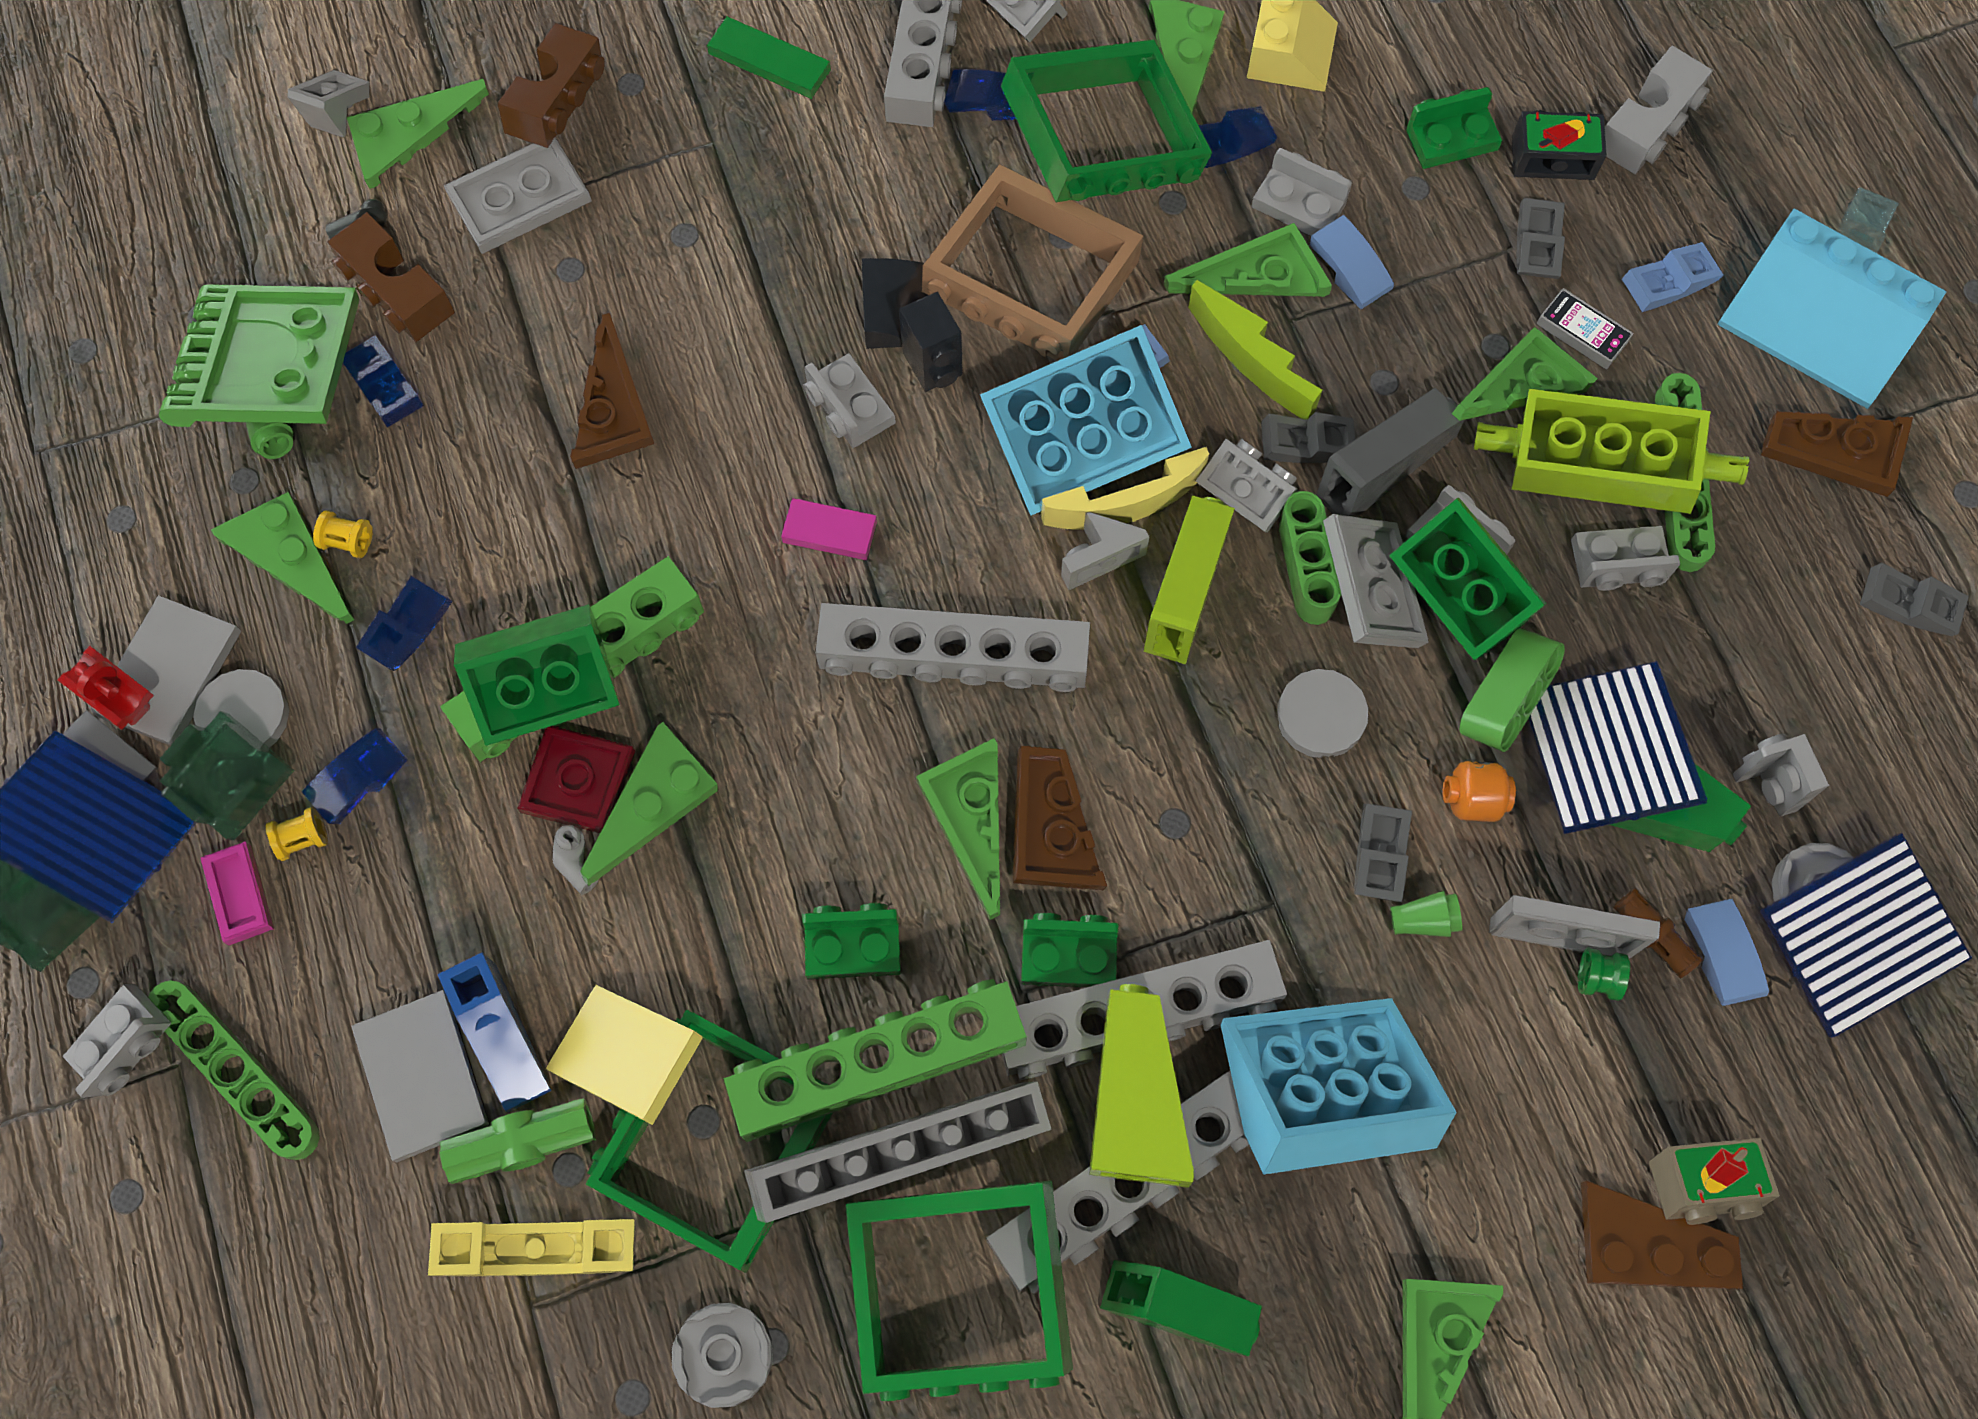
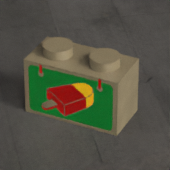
(1714, 1180)

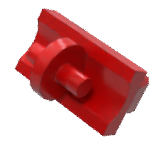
(107, 689)

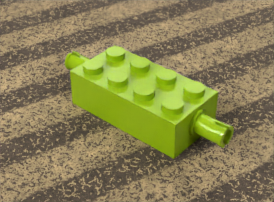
(1611, 451)

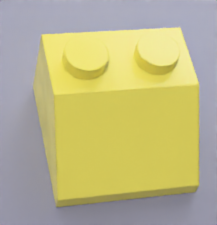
(1293, 44)

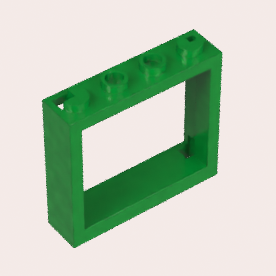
(1101, 67)
(629, 1129)
(989, 1376)

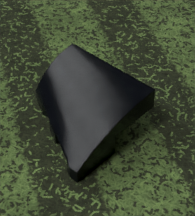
(886, 288)

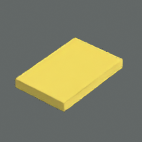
(624, 1054)

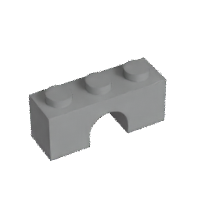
(1671, 88)

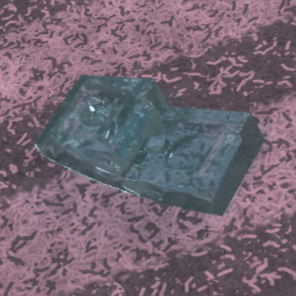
(1867, 218)

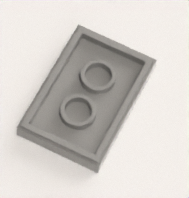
(517, 194)
(1374, 590)
(175, 660)
(1572, 927)
(419, 1076)

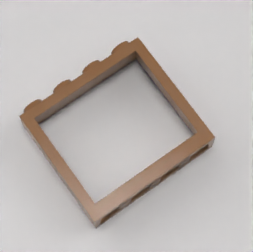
(1063, 219)

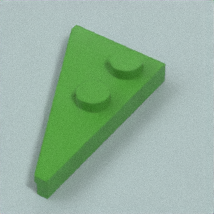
(1187, 41)
(403, 128)
(1264, 266)
(1530, 365)
(282, 544)
(657, 795)
(967, 809)
(1439, 1334)

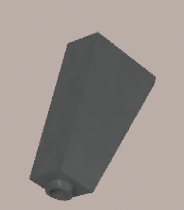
(1387, 454)

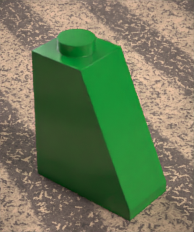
(1701, 825)
(1182, 1307)

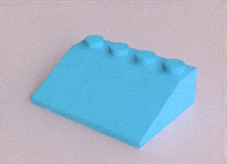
(1831, 308)
(1086, 419)
(1333, 1085)

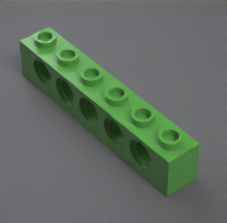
(620, 611)
(761, 1116)

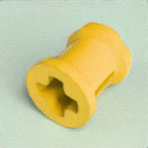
(342, 534)
(296, 834)

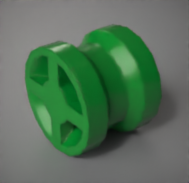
(1603, 973)

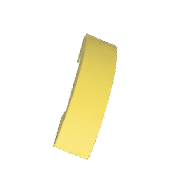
(1179, 476)
(531, 1248)

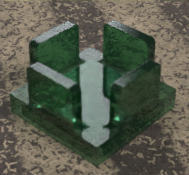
(222, 774)
(37, 918)

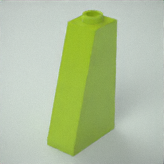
(1188, 579)
(1138, 1101)

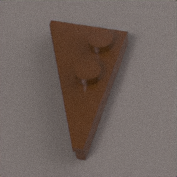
(612, 412)

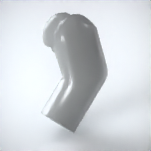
(569, 856)

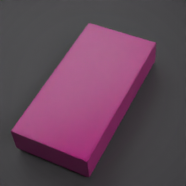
(829, 529)
(237, 893)

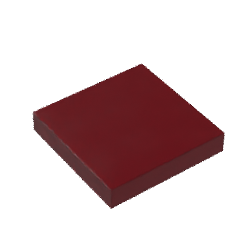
(576, 779)

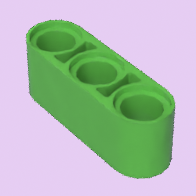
(1306, 576)
(1512, 689)

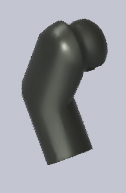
(371, 206)

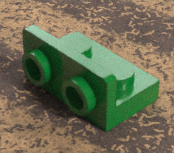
(1453, 128)
(851, 942)
(1068, 951)

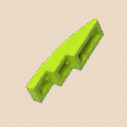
(1242, 340)

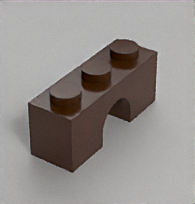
(568, 68)
(409, 300)

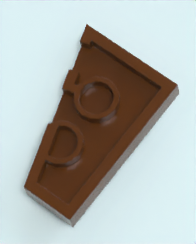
(1847, 450)
(1050, 828)
(1638, 1247)

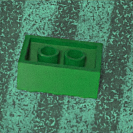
(1467, 579)
(536, 675)

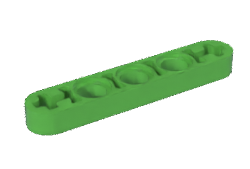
(1678, 526)
(252, 1081)

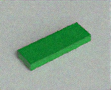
(769, 57)

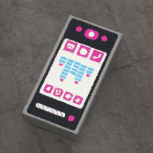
(1584, 328)

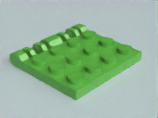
(261, 355)

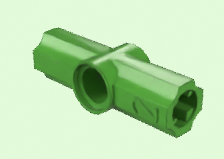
(517, 1141)

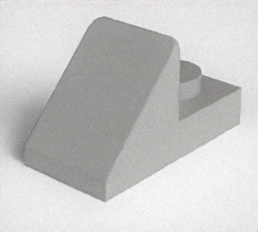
(326, 99)
(1111, 547)

